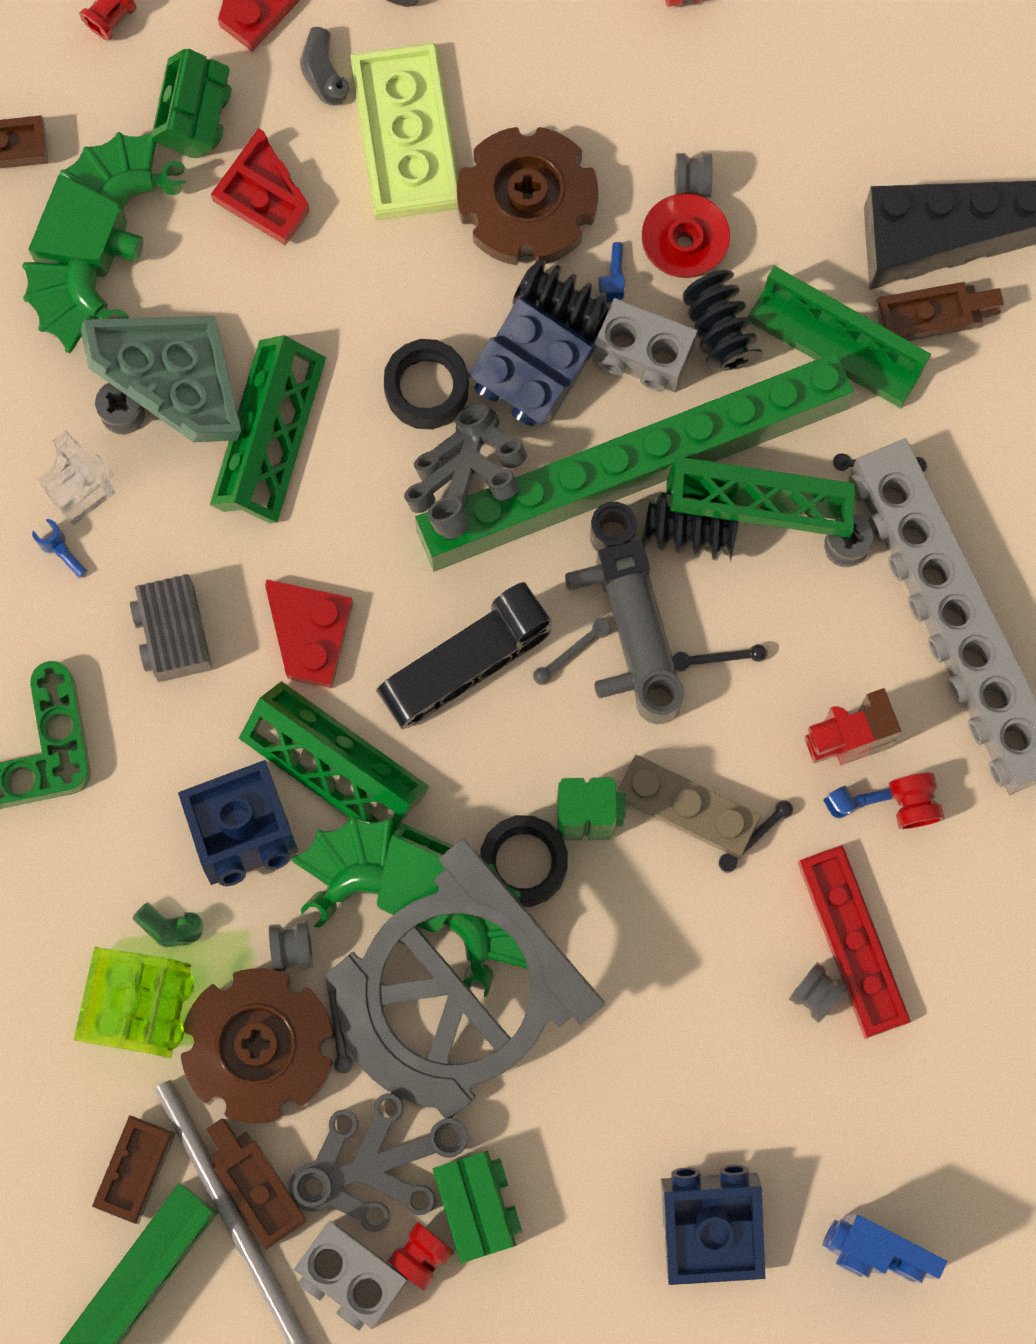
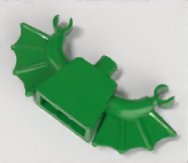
(86, 230)
(400, 871)

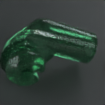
(169, 931)

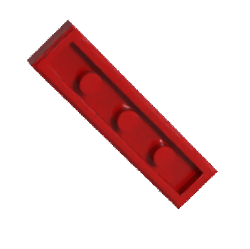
(854, 942)

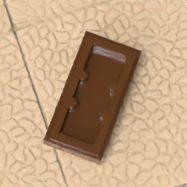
(133, 1169)

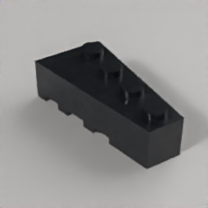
(944, 225)

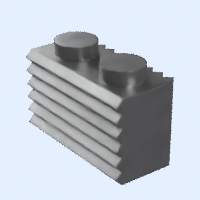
(171, 628)

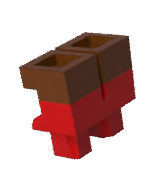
(855, 735)

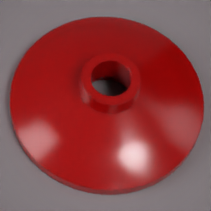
(691, 218)

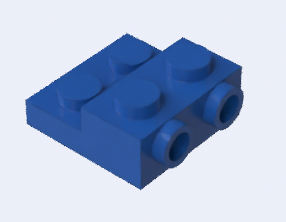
(870, 1249)

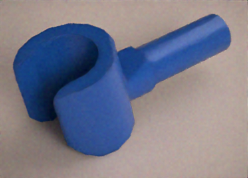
(615, 282)
(56, 545)
(841, 802)

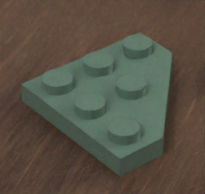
(169, 369)

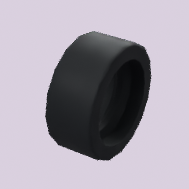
(430, 351)
(548, 835)

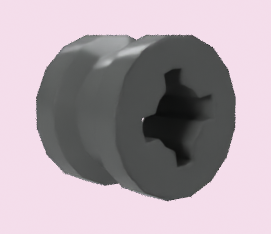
(693, 174)
(125, 416)
(845, 550)
(290, 946)
(818, 992)

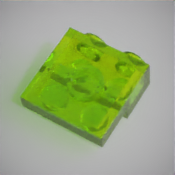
(134, 1002)

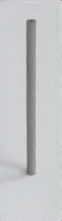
(230, 1215)

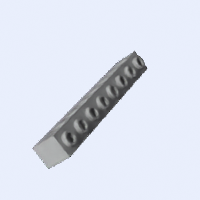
(899, 470)

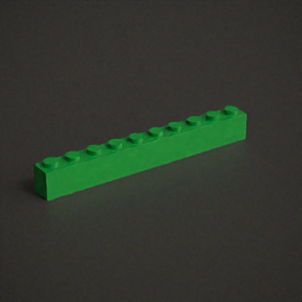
(644, 458)

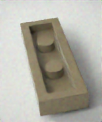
(689, 806)

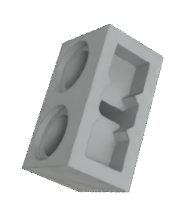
(650, 335)
(358, 1264)

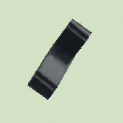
(467, 658)

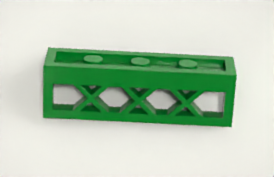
(825, 326)
(257, 418)
(761, 489)
(333, 745)
(143, 1270)

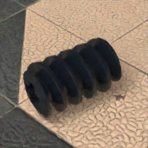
(563, 299)
(718, 322)
(686, 528)

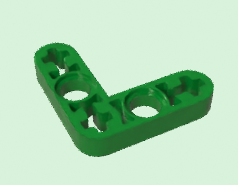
(46, 765)

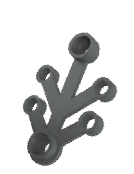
(474, 426)
(370, 1166)

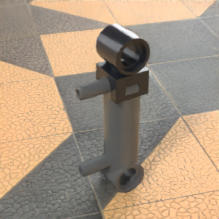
(626, 579)

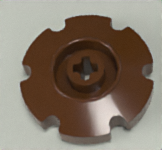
(518, 164)
(230, 1019)

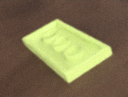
(405, 131)

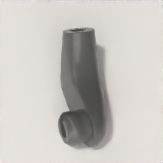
(318, 69)

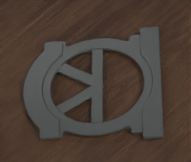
(555, 990)

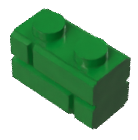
(191, 104)
(589, 808)
(476, 1207)

